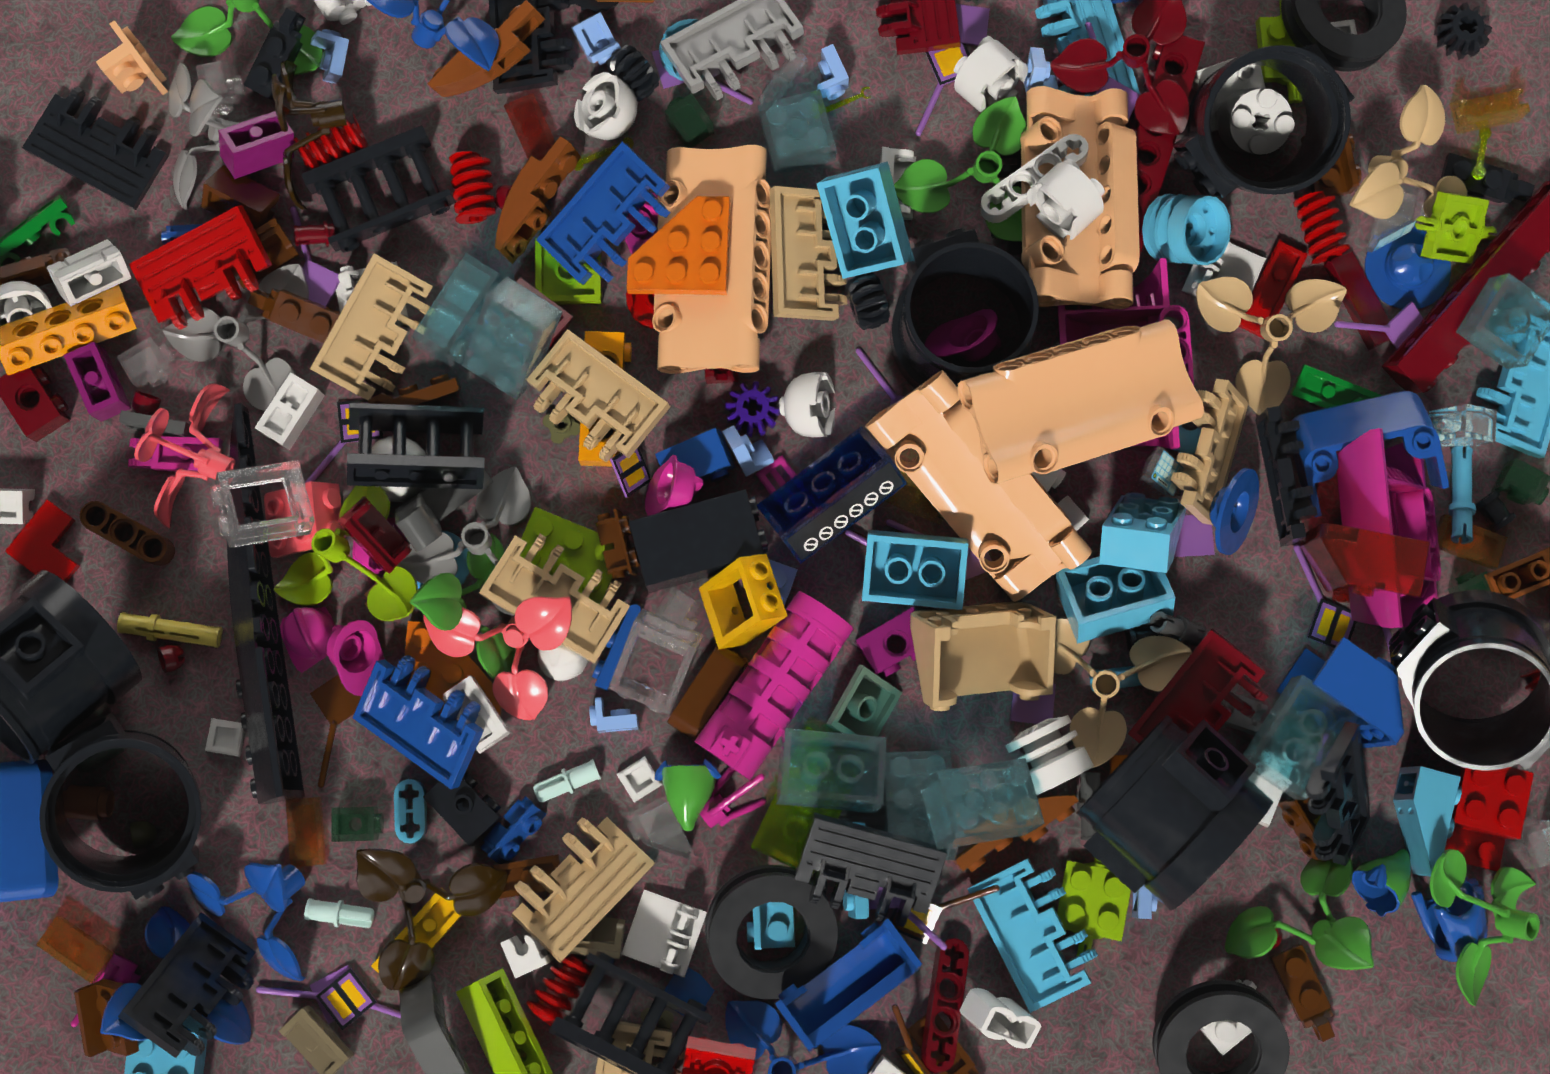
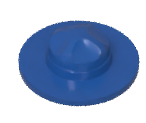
(1403, 275)
(1234, 510)

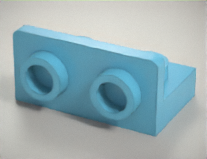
(772, 926)

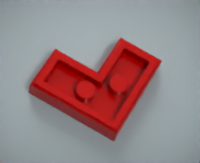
(37, 540)

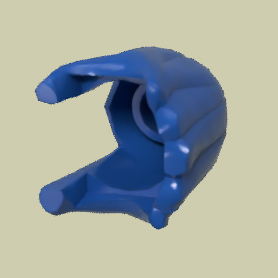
(1453, 926)

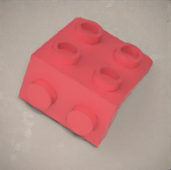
(325, 505)

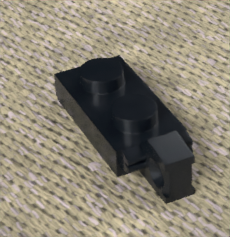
(280, 45)
(1497, 184)

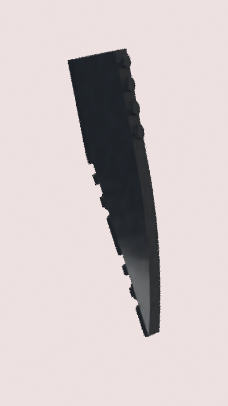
(259, 644)

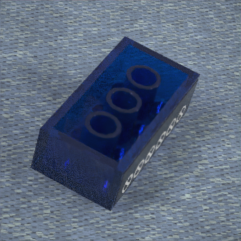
(831, 494)

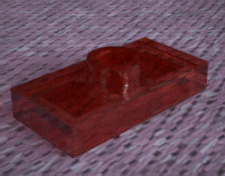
(530, 126)

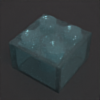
(796, 132)
(1507, 321)

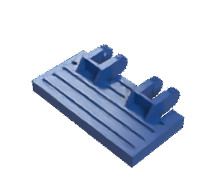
(601, 214)
(411, 721)

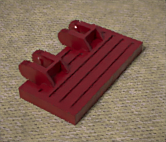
(929, 24)
(1201, 687)

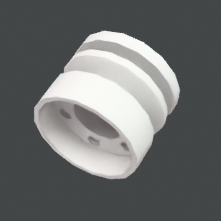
(1049, 753)

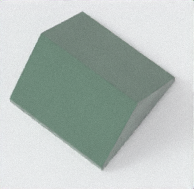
(864, 704)

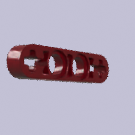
(940, 1004)

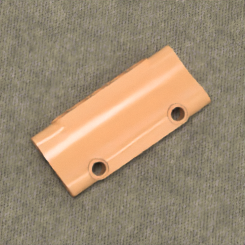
(1101, 259)
(719, 329)
(1080, 400)
(950, 472)

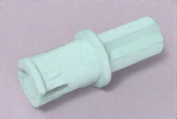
(566, 781)
(339, 913)

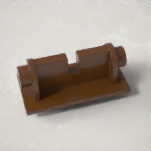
(616, 531)
(1299, 818)

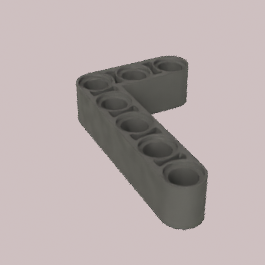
(421, 514)
(426, 1029)

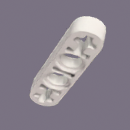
(1030, 174)

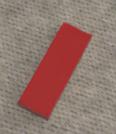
(1274, 283)

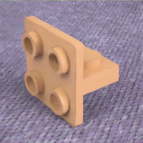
(130, 63)

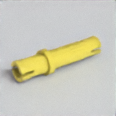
(155, 627)

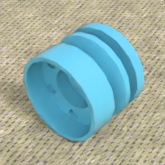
(1186, 229)

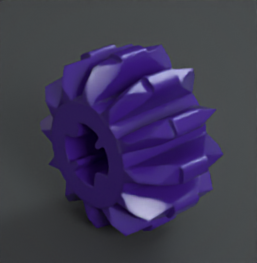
(763, 403)

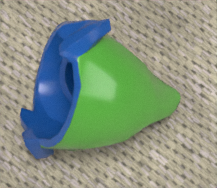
(688, 789)
(1384, 882)

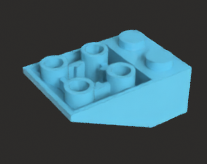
(1142, 532)
(1424, 811)

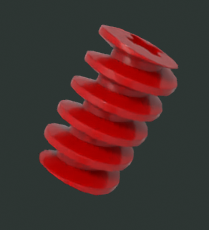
(333, 144)
(470, 187)
(1320, 226)
(560, 989)

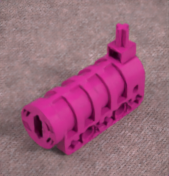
(774, 685)

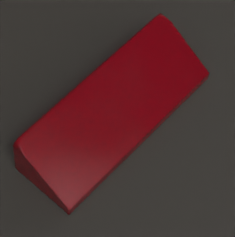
(1360, 297)

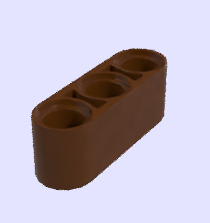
(113, 528)
(706, 692)

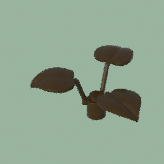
(323, 114)
(386, 872)

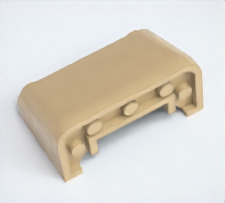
(983, 651)

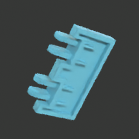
(1105, 26)
(1525, 411)
(1028, 936)

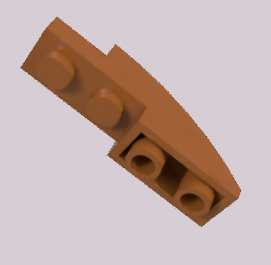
(465, 75)
(525, 207)
(1521, 575)
(1051, 807)

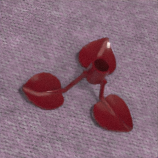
(1084, 65)

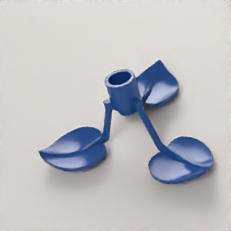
(471, 37)
(276, 888)
(161, 935)
(759, 1025)

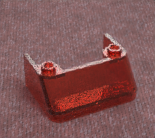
(1364, 561)

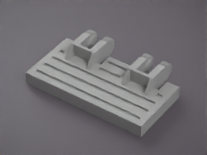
(734, 34)

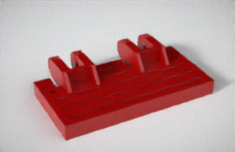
(201, 262)

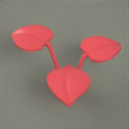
(207, 461)
(536, 618)

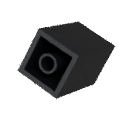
(697, 539)

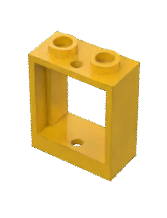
(724, 607)

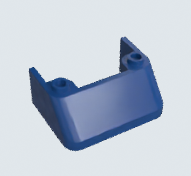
(1337, 426)
(1359, 684)
(24, 861)
(848, 985)

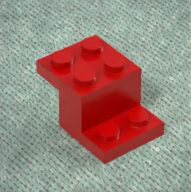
(1489, 813)
(717, 1057)

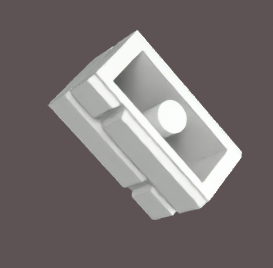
(89, 272)

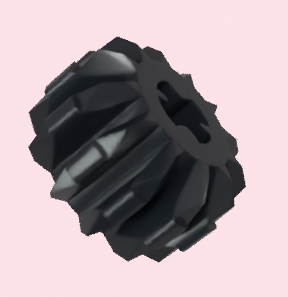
(1466, 41)
(634, 71)
(867, 301)

